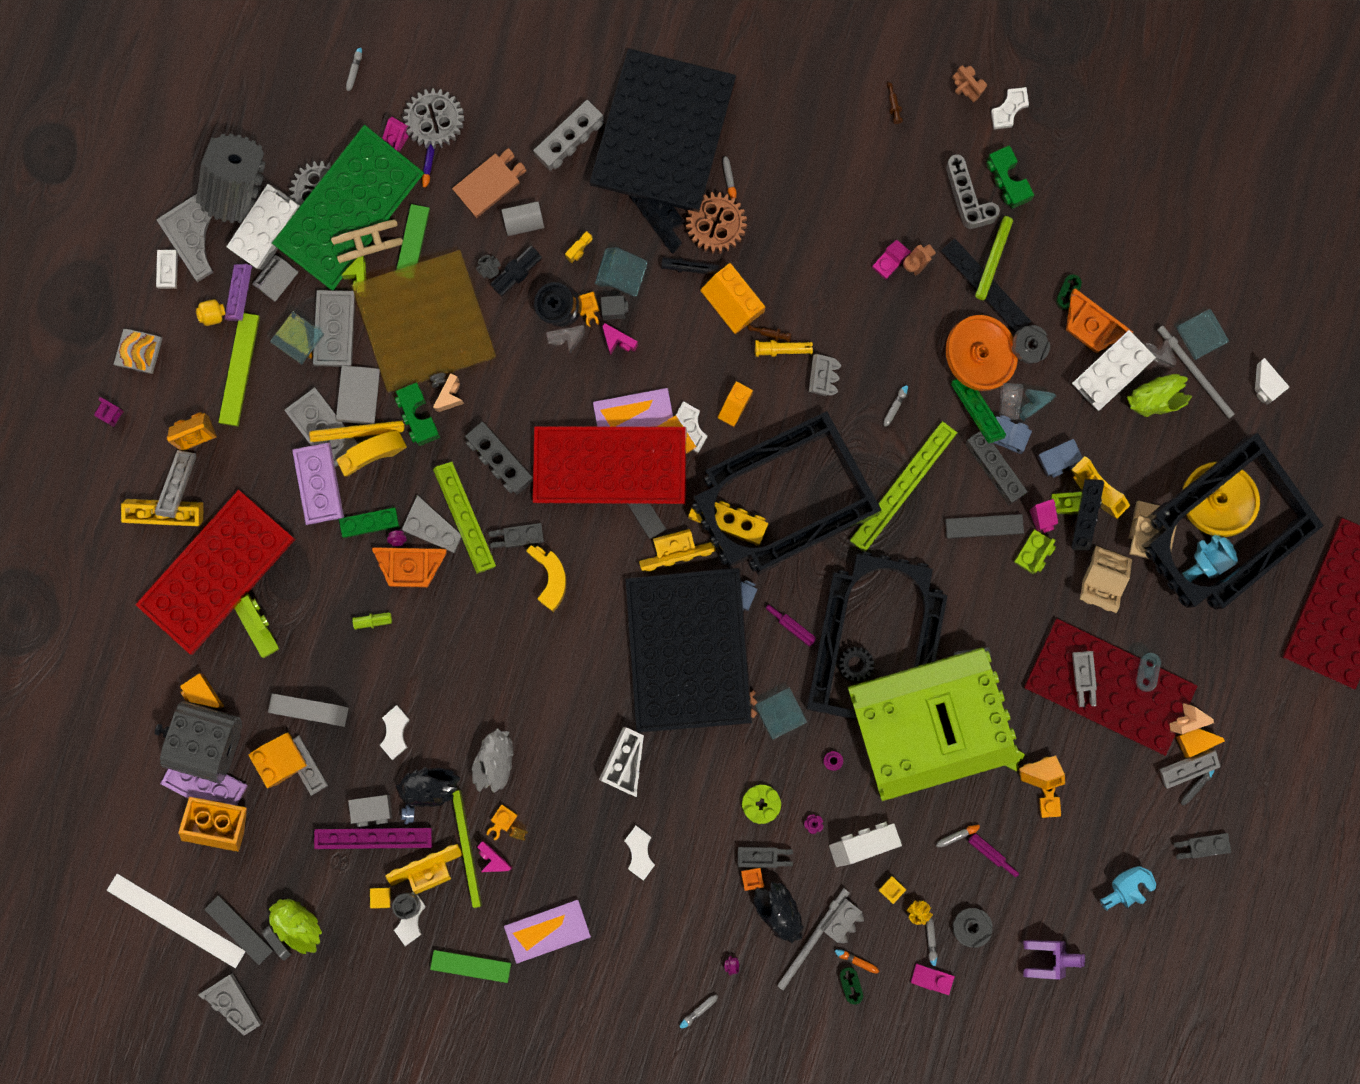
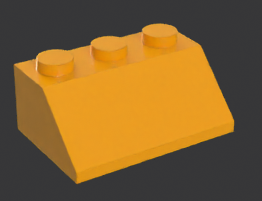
(732, 298)
(213, 824)

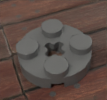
(1020, 344)
(961, 926)

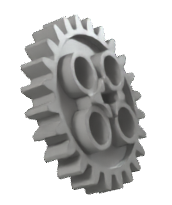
(416, 123)
(304, 180)

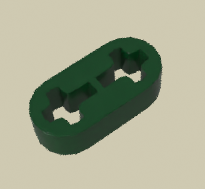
(1064, 290)
(846, 987)

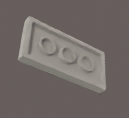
(336, 320)
(314, 413)

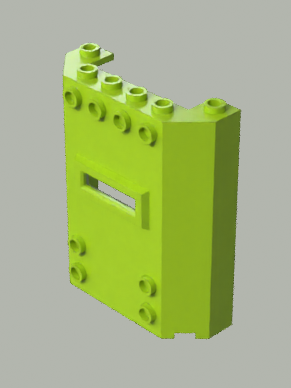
(906, 732)

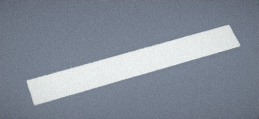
(176, 920)

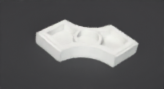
(1004, 115)
(689, 418)
(394, 740)
(638, 844)
(409, 929)

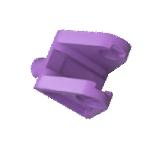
(1062, 959)

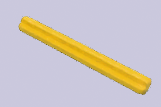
(355, 431)

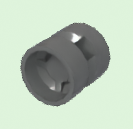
(406, 906)

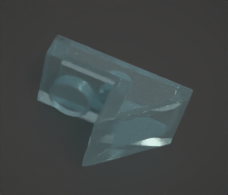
(1038, 399)

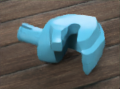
(1212, 558)
(1126, 887)

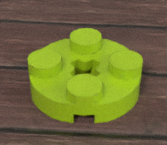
(770, 797)

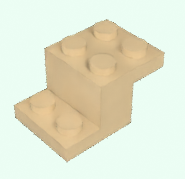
(1141, 528)
(1106, 579)

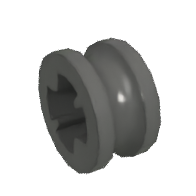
(438, 380)

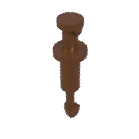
(895, 108)
(772, 333)

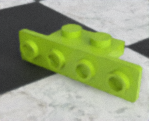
(256, 626)

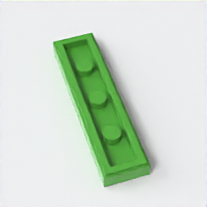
(413, 236)
(470, 966)

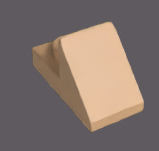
(446, 399)
(1193, 720)

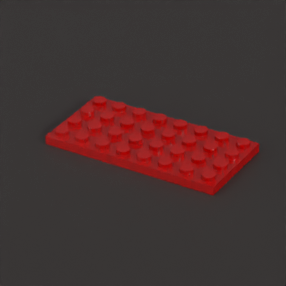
(609, 465)
(215, 572)

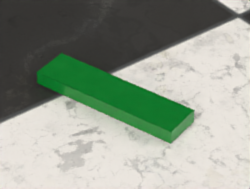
(979, 412)

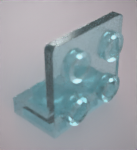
(621, 271)

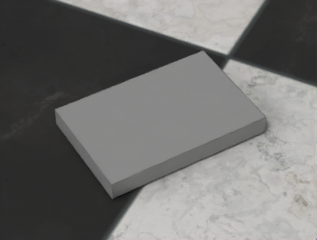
(358, 395)

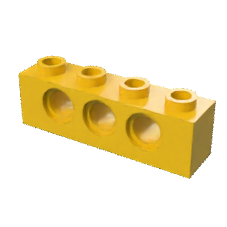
(143, 512)
(734, 529)

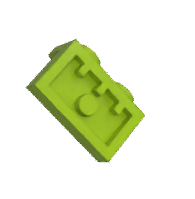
(1034, 552)

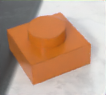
(752, 879)

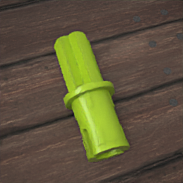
(372, 620)

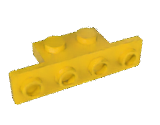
(675, 548)
(427, 871)

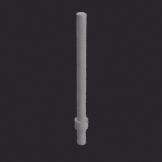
(1196, 372)
(812, 940)

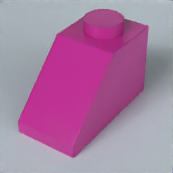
(1044, 516)

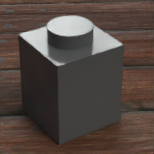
(614, 307)

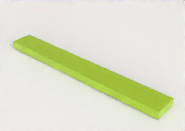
(904, 485)

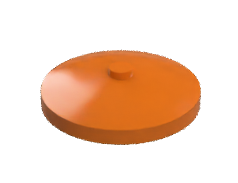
(981, 353)

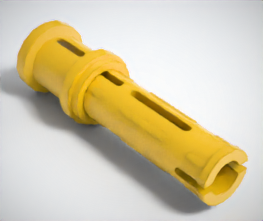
(773, 348)

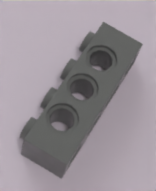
(481, 434)
(996, 468)

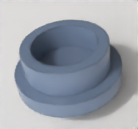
(407, 814)

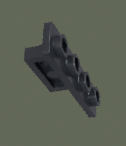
(662, 219)
(1087, 514)

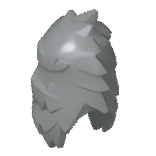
(493, 761)

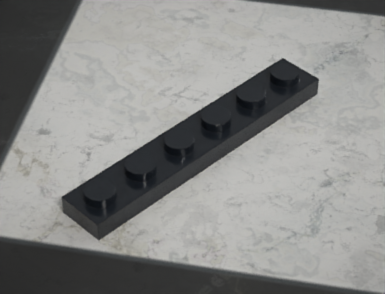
(996, 297)

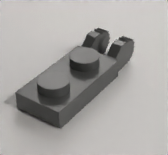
(518, 536)
(1205, 846)
(762, 857)

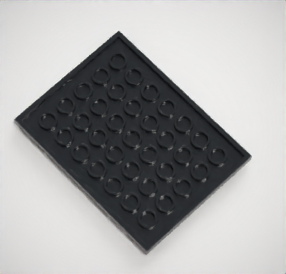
(663, 130)
(688, 650)

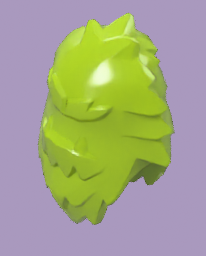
(1159, 396)
(295, 925)

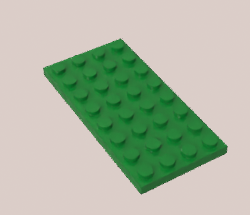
(354, 194)

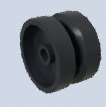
(557, 304)

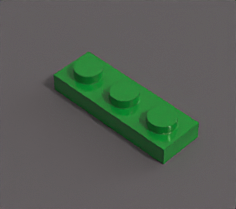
(369, 522)

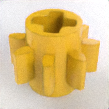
(919, 912)

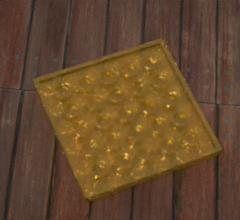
(423, 321)

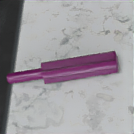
(793, 626)
(989, 852)

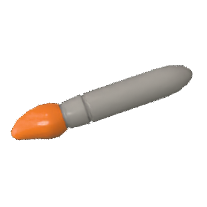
(729, 178)
(958, 835)

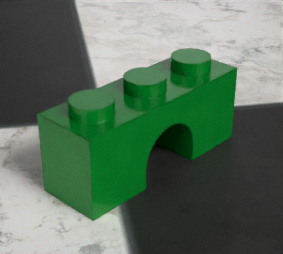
(1014, 192)
(410, 399)

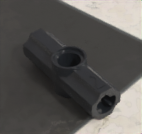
(516, 271)

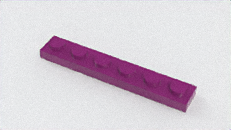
(372, 838)

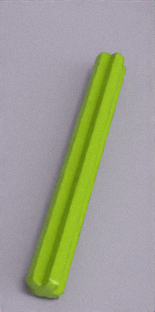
(994, 258)

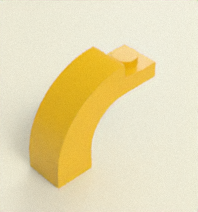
(372, 449)
(1112, 500)
(556, 586)

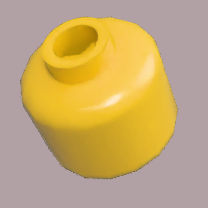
(210, 312)

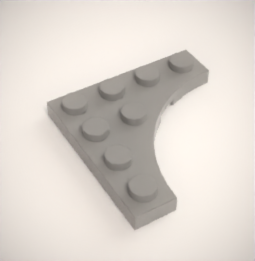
(187, 230)

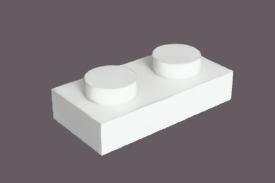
(167, 269)

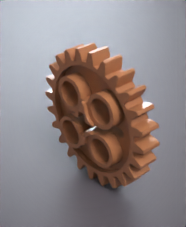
(731, 228)

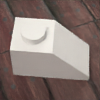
(1268, 382)

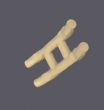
(357, 234)

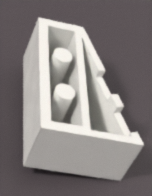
(624, 762)
(865, 844)

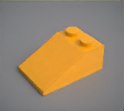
(191, 432)

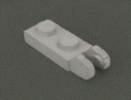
(1084, 676)

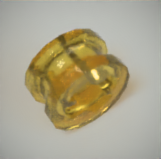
(518, 833)

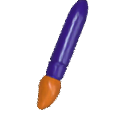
(427, 166)

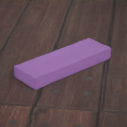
(238, 292)

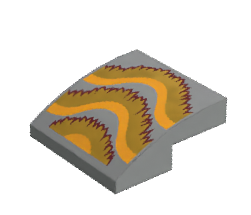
(138, 351)

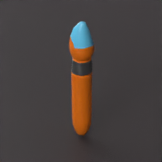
(857, 961)

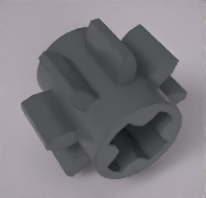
(488, 266)

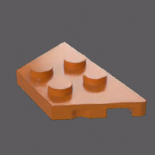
(1092, 323)
(409, 565)

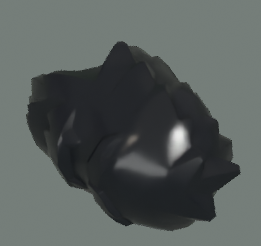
(428, 787)
(779, 912)

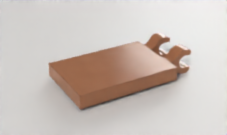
(489, 183)

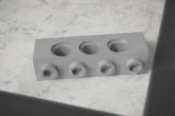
(585, 112)

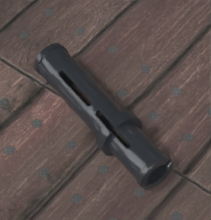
(689, 266)

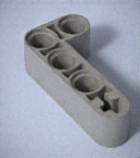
(968, 192)
(308, 710)

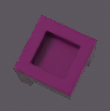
(108, 412)

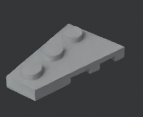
(431, 527)
(232, 1003)

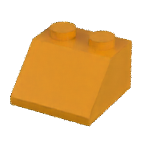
(277, 760)

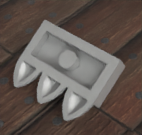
(823, 375)
(843, 922)

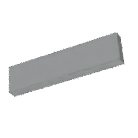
(175, 484)

